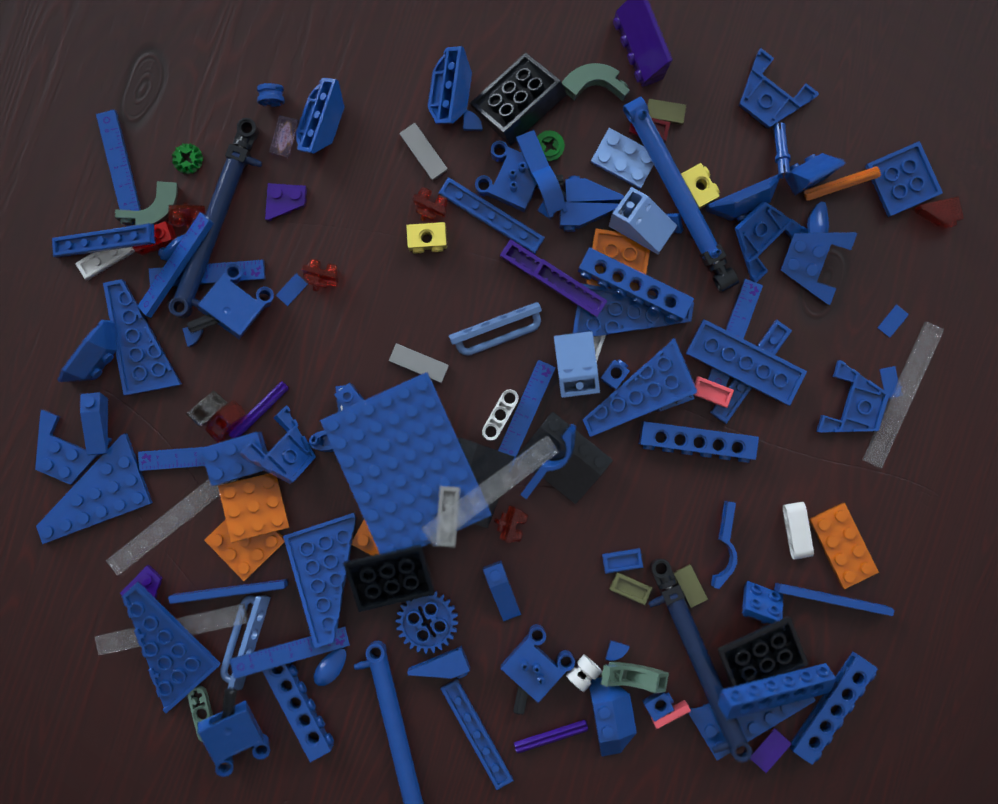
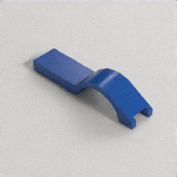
(541, 172)
(569, 438)
(725, 535)

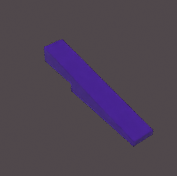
(553, 278)

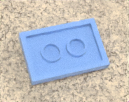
(623, 158)

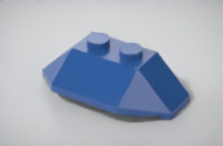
(450, 86)
(320, 117)
(744, 201)
(92, 354)
(612, 717)

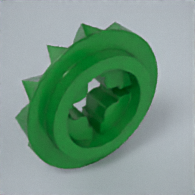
(558, 144)
(186, 167)

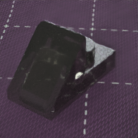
(206, 409)

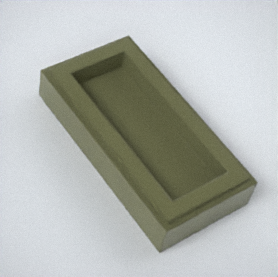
(667, 111)
(690, 586)
(630, 588)

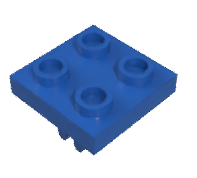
(762, 603)

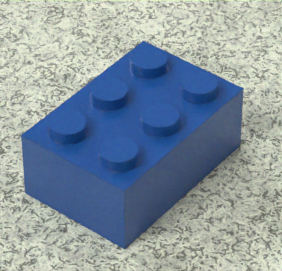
(225, 464)

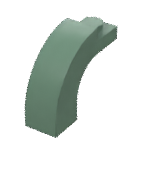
(592, 75)
(156, 213)
(634, 675)

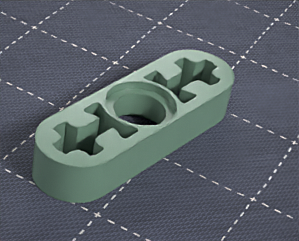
(193, 701)

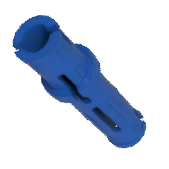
(782, 157)

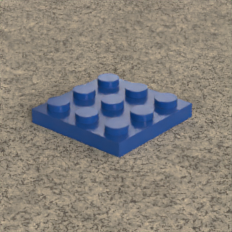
(905, 179)

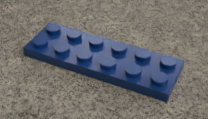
(746, 362)

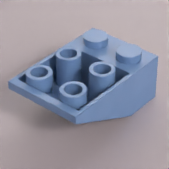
(642, 221)
(576, 364)

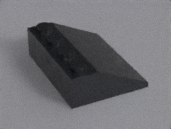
(519, 98)
(484, 464)
(582, 468)
(389, 578)
(763, 654)

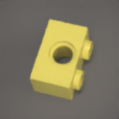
(701, 174)
(417, 231)

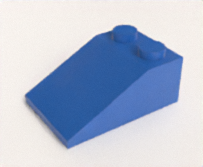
(812, 171)

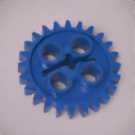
(410, 629)

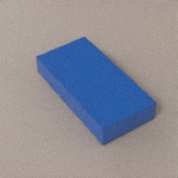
(622, 560)

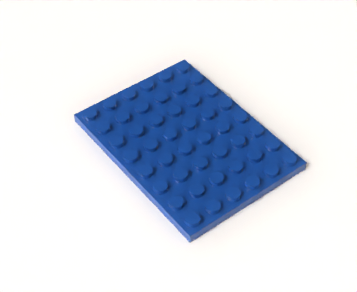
(397, 457)

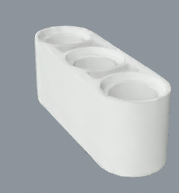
(508, 408)
(798, 530)

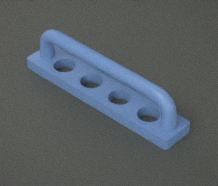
(458, 337)
(250, 639)

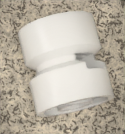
(589, 668)

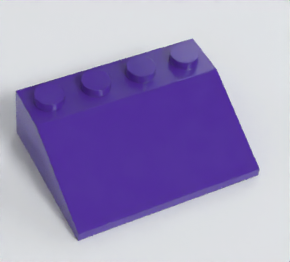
(643, 41)

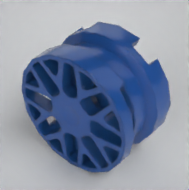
(270, 94)

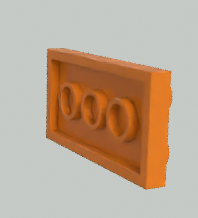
(843, 545)

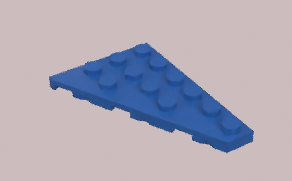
(102, 493)
(319, 573)
(172, 652)

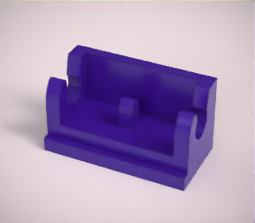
(770, 750)

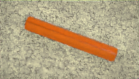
(842, 183)

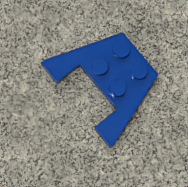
(768, 101)
(759, 231)
(807, 256)
(863, 405)
(288, 456)
(59, 457)

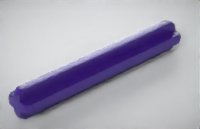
(258, 410)
(551, 736)

